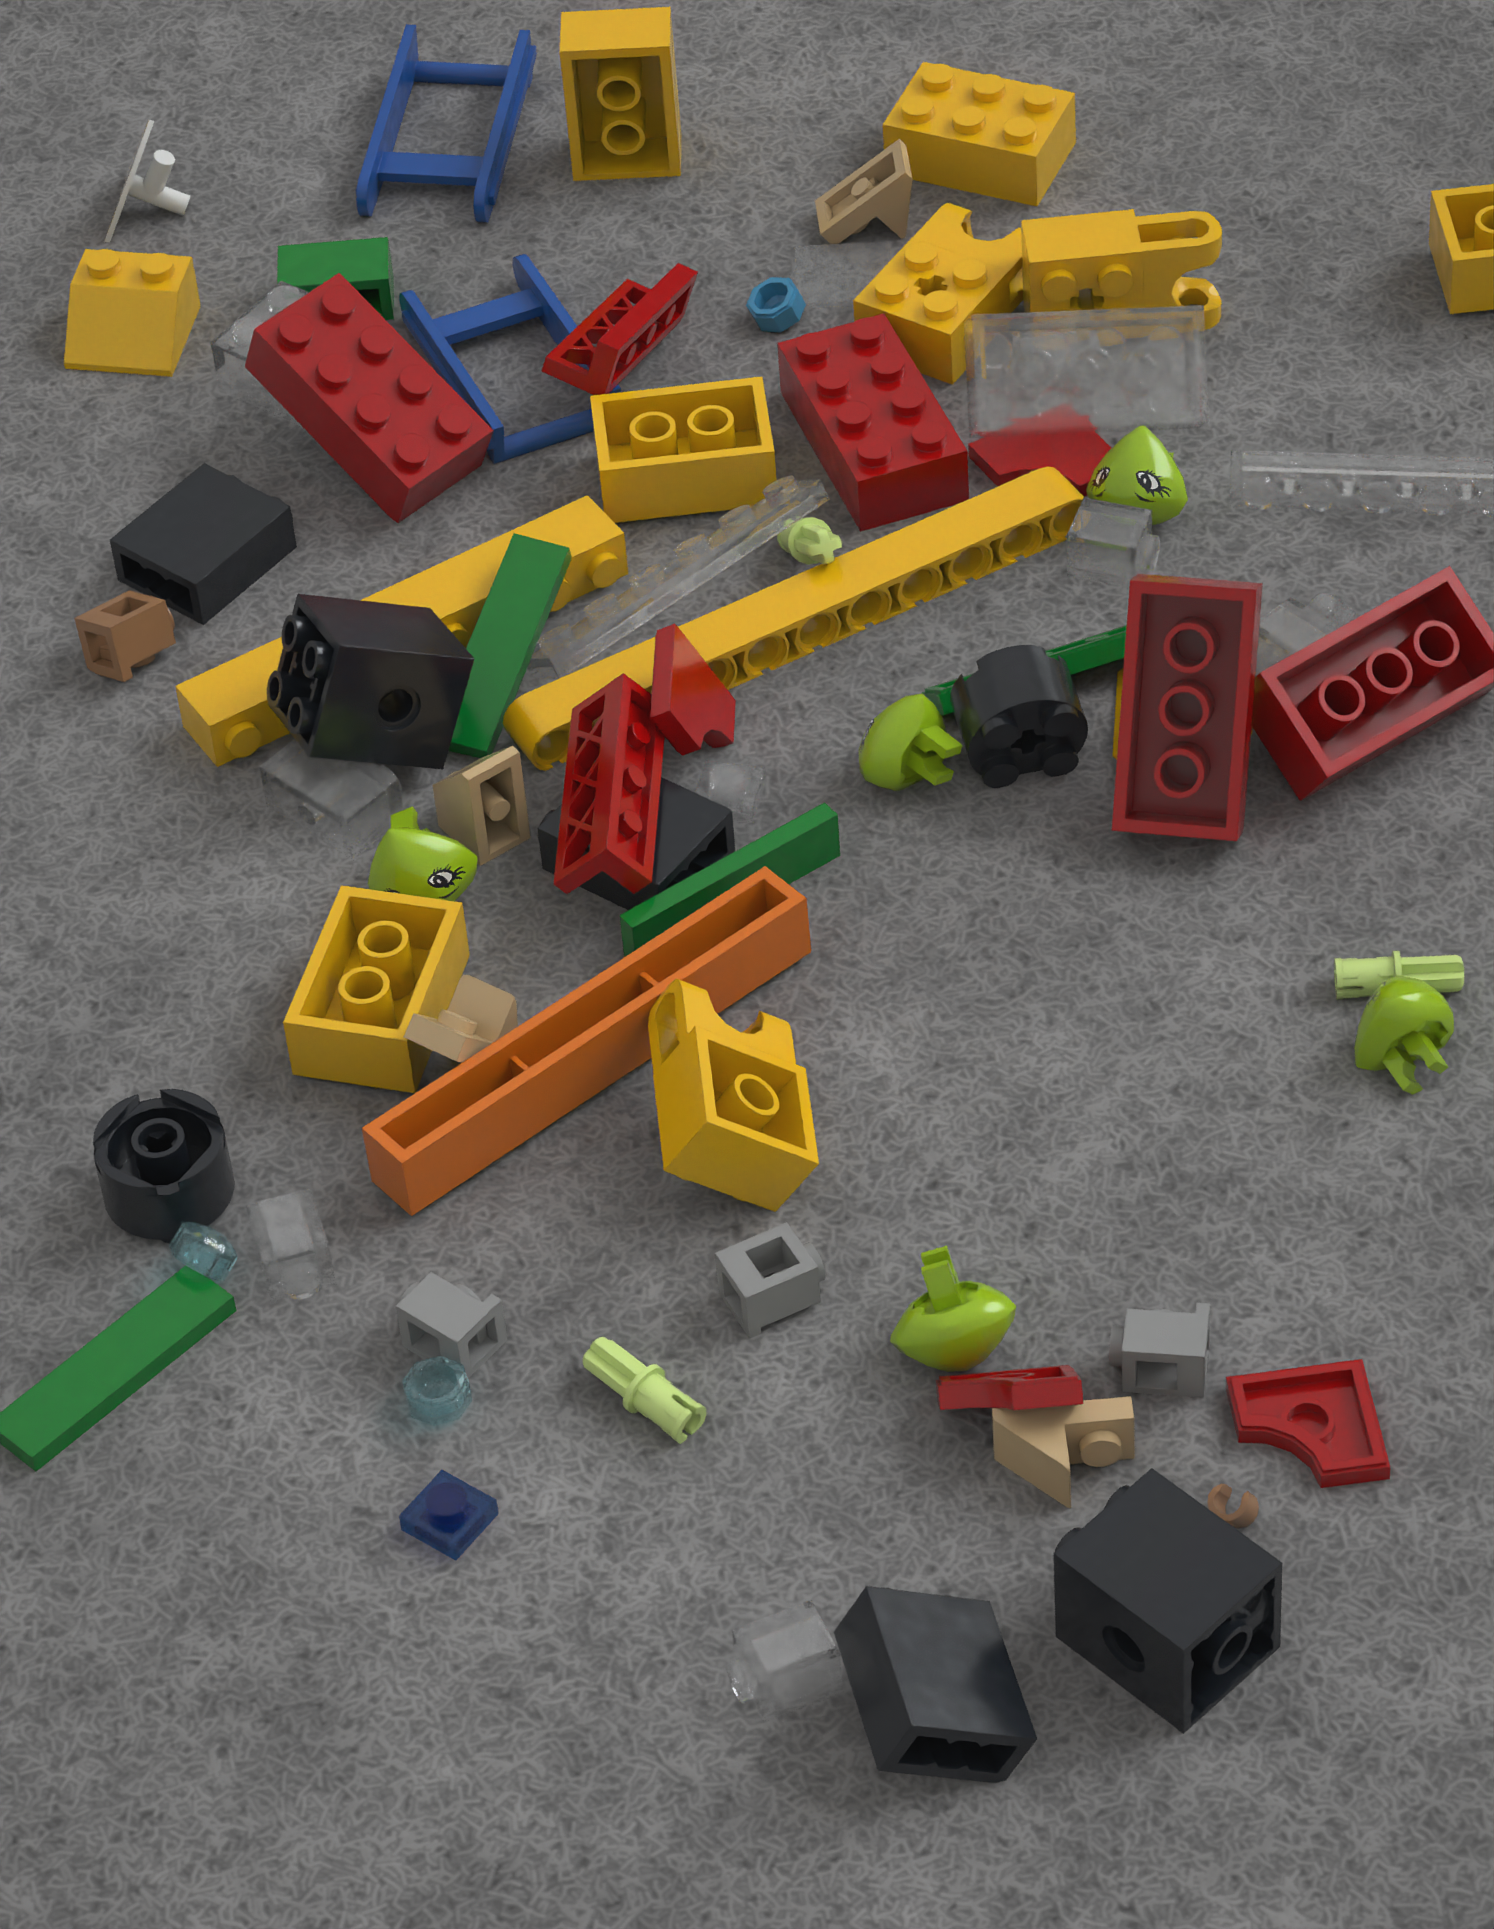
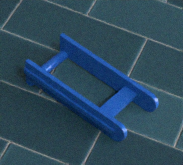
(478, 171)
(437, 335)

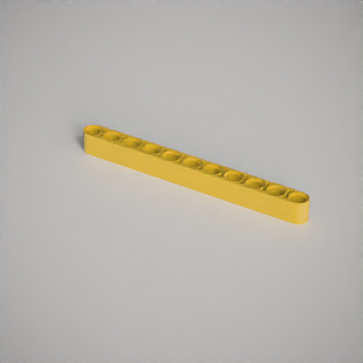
(825, 601)

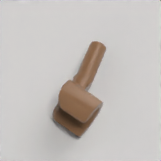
(1240, 1518)

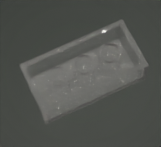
(1086, 371)

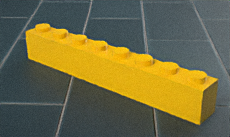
(229, 704)

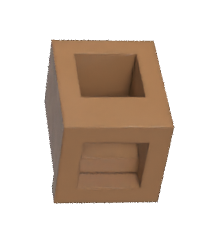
(125, 634)

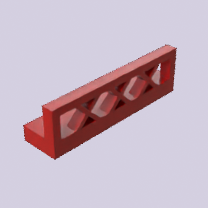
(629, 341)
(622, 781)

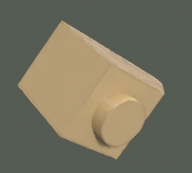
(485, 805)

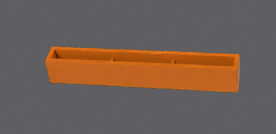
(580, 1042)

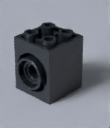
(369, 681)
(1167, 1599)

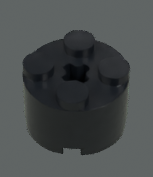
(1019, 715)
(163, 1164)

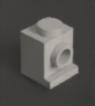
(769, 1277)
(450, 1322)
(1163, 1351)

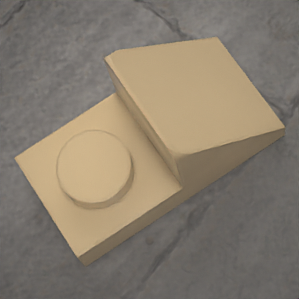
(873, 190)
(472, 1021)
(1046, 1440)

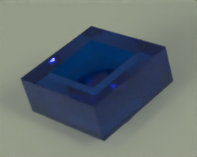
(448, 1514)

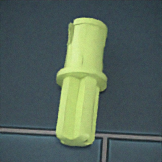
(809, 541)
(1363, 976)
(644, 1389)

